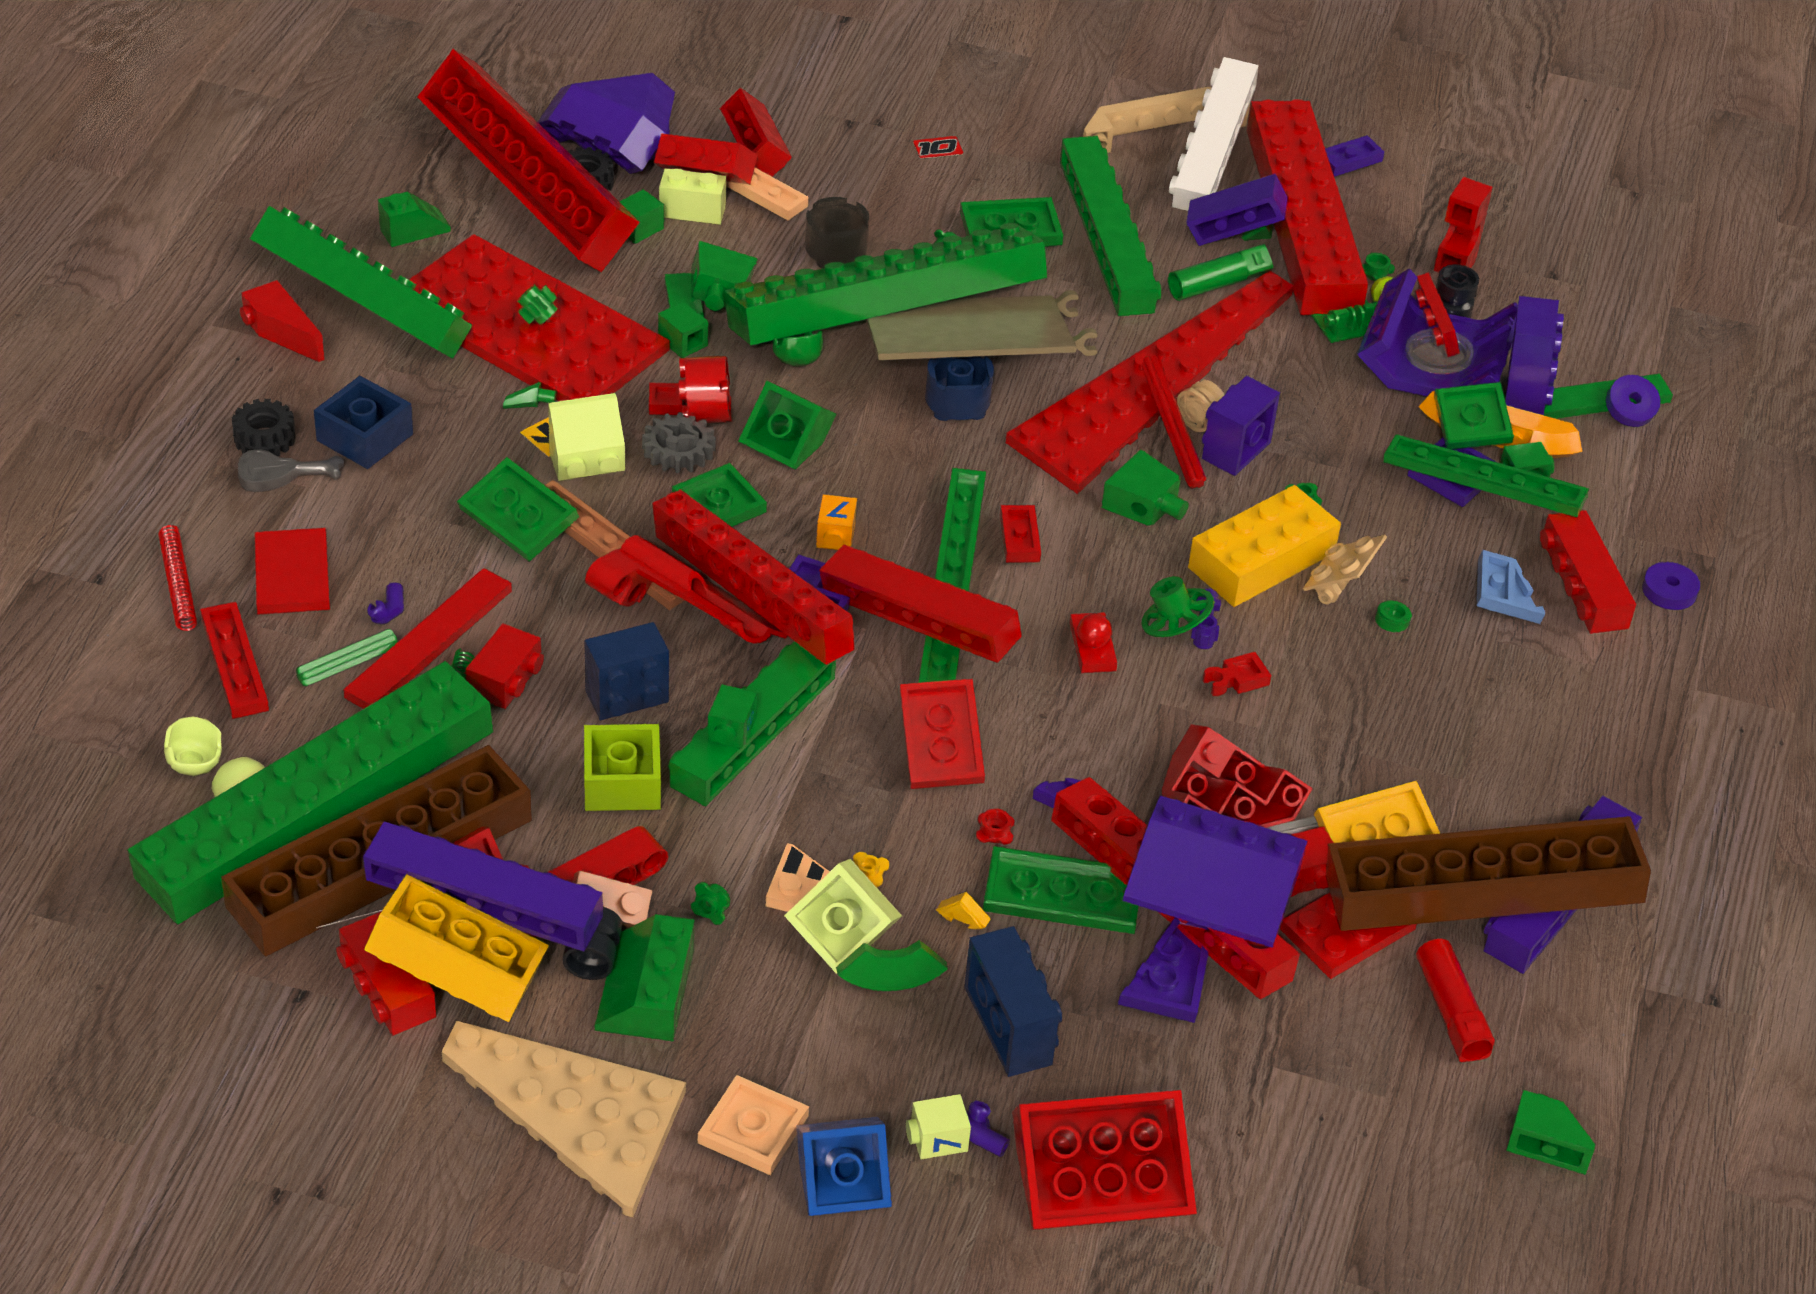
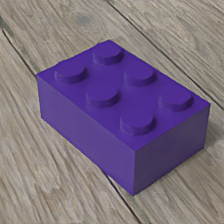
(1534, 354)

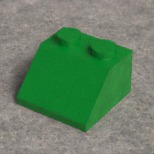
(786, 426)

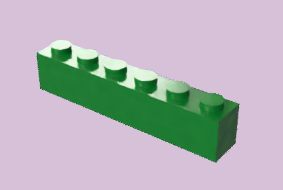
(782, 694)

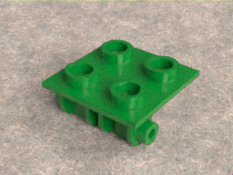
(1346, 322)

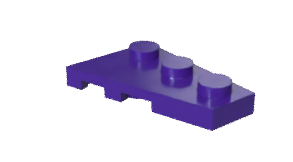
(1170, 977)

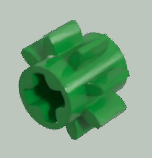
(537, 304)

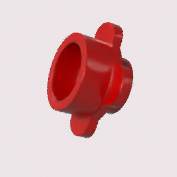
(995, 827)

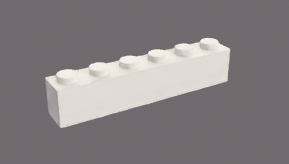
(1215, 132)

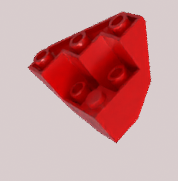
(1227, 780)

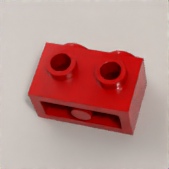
(505, 665)

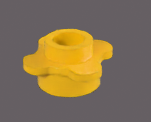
(871, 866)

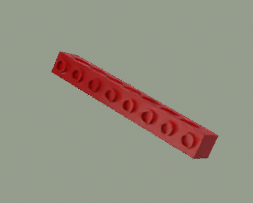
(754, 577)
(1115, 837)

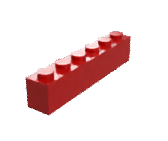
(922, 603)

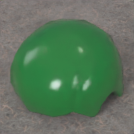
(799, 350)

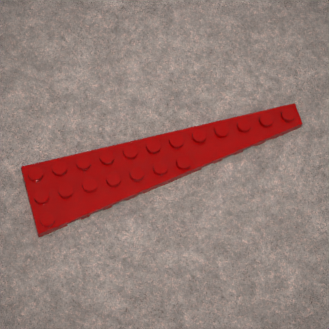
(1104, 415)

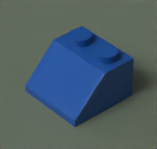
(844, 1165)

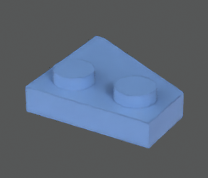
(1504, 588)

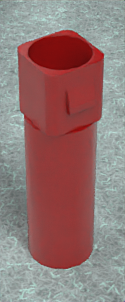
(1455, 1001)

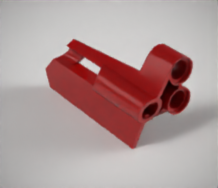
(630, 570)

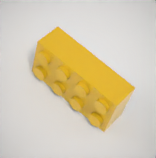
(1263, 545)
(456, 947)

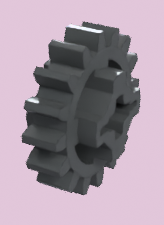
(678, 442)

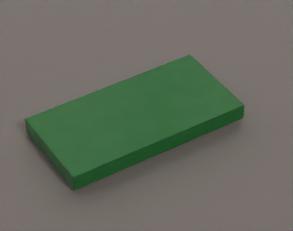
(1057, 890)

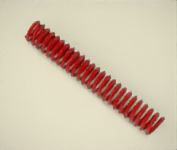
(183, 581)

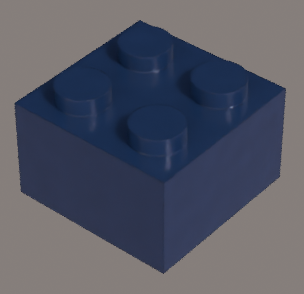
(363, 422)
(626, 671)

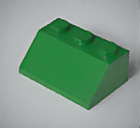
(648, 979)

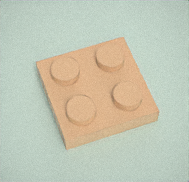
(753, 1125)

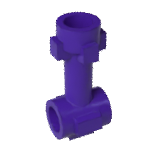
(1207, 632)

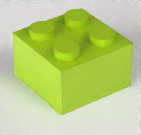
(622, 767)

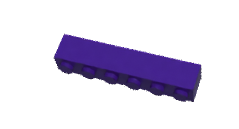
(501, 888)
(1523, 937)

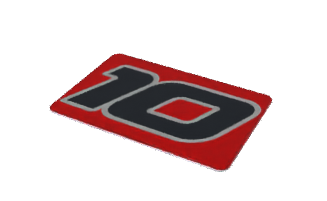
(938, 147)

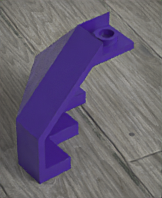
(613, 115)

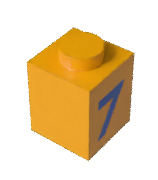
(836, 522)

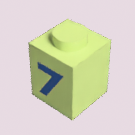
(939, 1127)

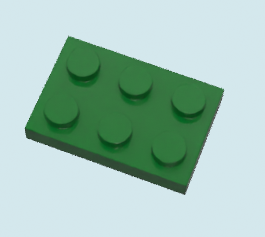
(1032, 214)
(518, 509)

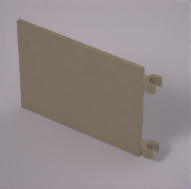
(980, 328)

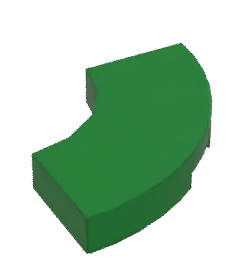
(891, 968)

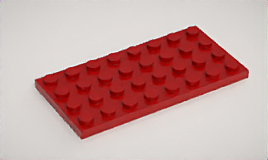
(576, 351)

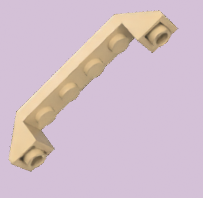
(1146, 114)

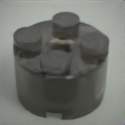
(836, 231)

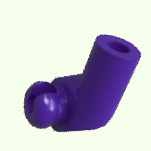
(391, 608)
(981, 1131)

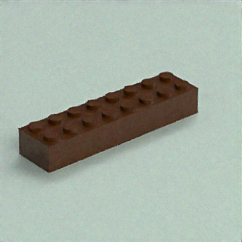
(324, 871)
(1487, 873)

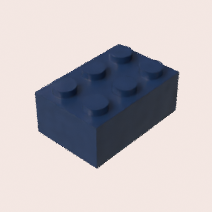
(1012, 1001)

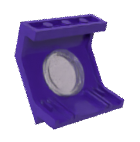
(1404, 352)

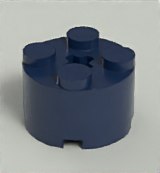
(959, 387)

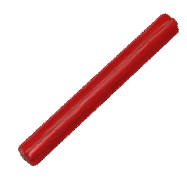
(1173, 422)

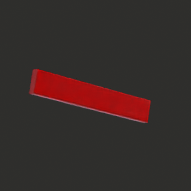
(428, 639)

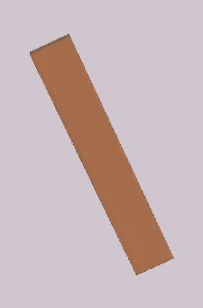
(602, 537)

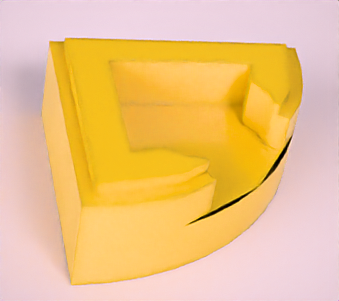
(964, 909)

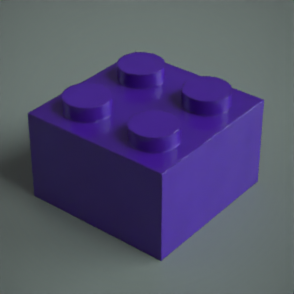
(1240, 425)

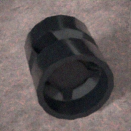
(1457, 288)
(600, 953)

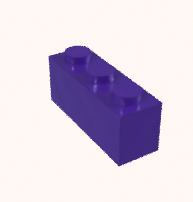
(1237, 209)

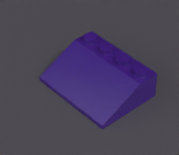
(1215, 871)

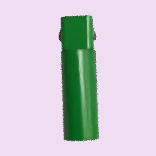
(1219, 272)

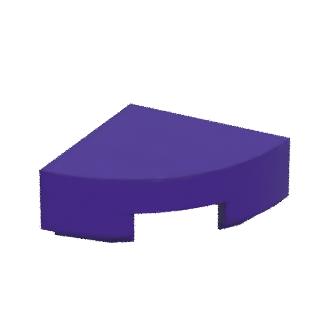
(1047, 791)

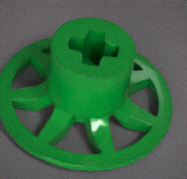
(1173, 602)

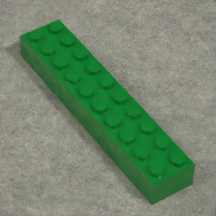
(884, 283)
(311, 787)

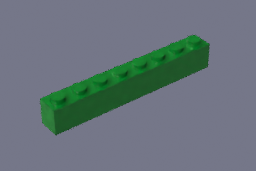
(1109, 226)
(361, 282)

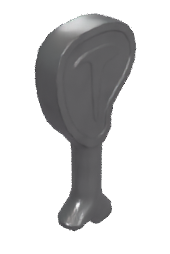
(264, 471)

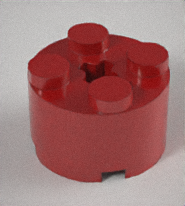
(705, 388)

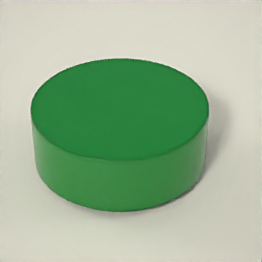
(1393, 616)

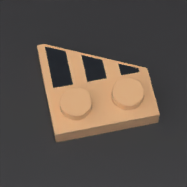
(793, 879)

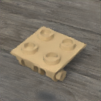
(1342, 565)

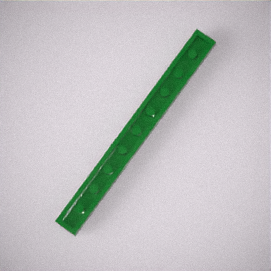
(955, 562)

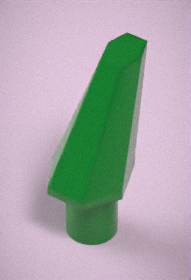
(529, 397)

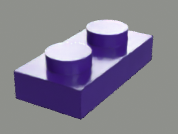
(1354, 155)

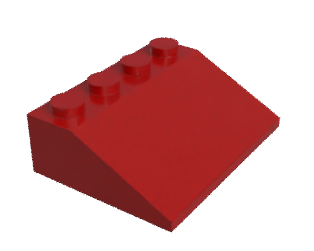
(1104, 1159)

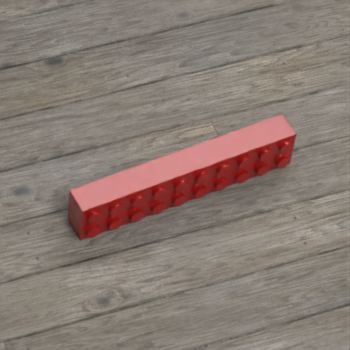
(528, 161)
(1315, 229)

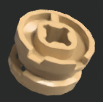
(1195, 402)

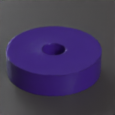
(1628, 412)
(1671, 585)

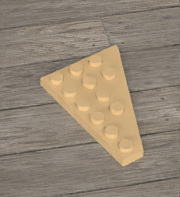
(592, 1112)

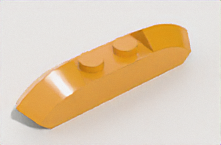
(1557, 436)

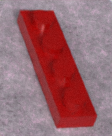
(234, 660)

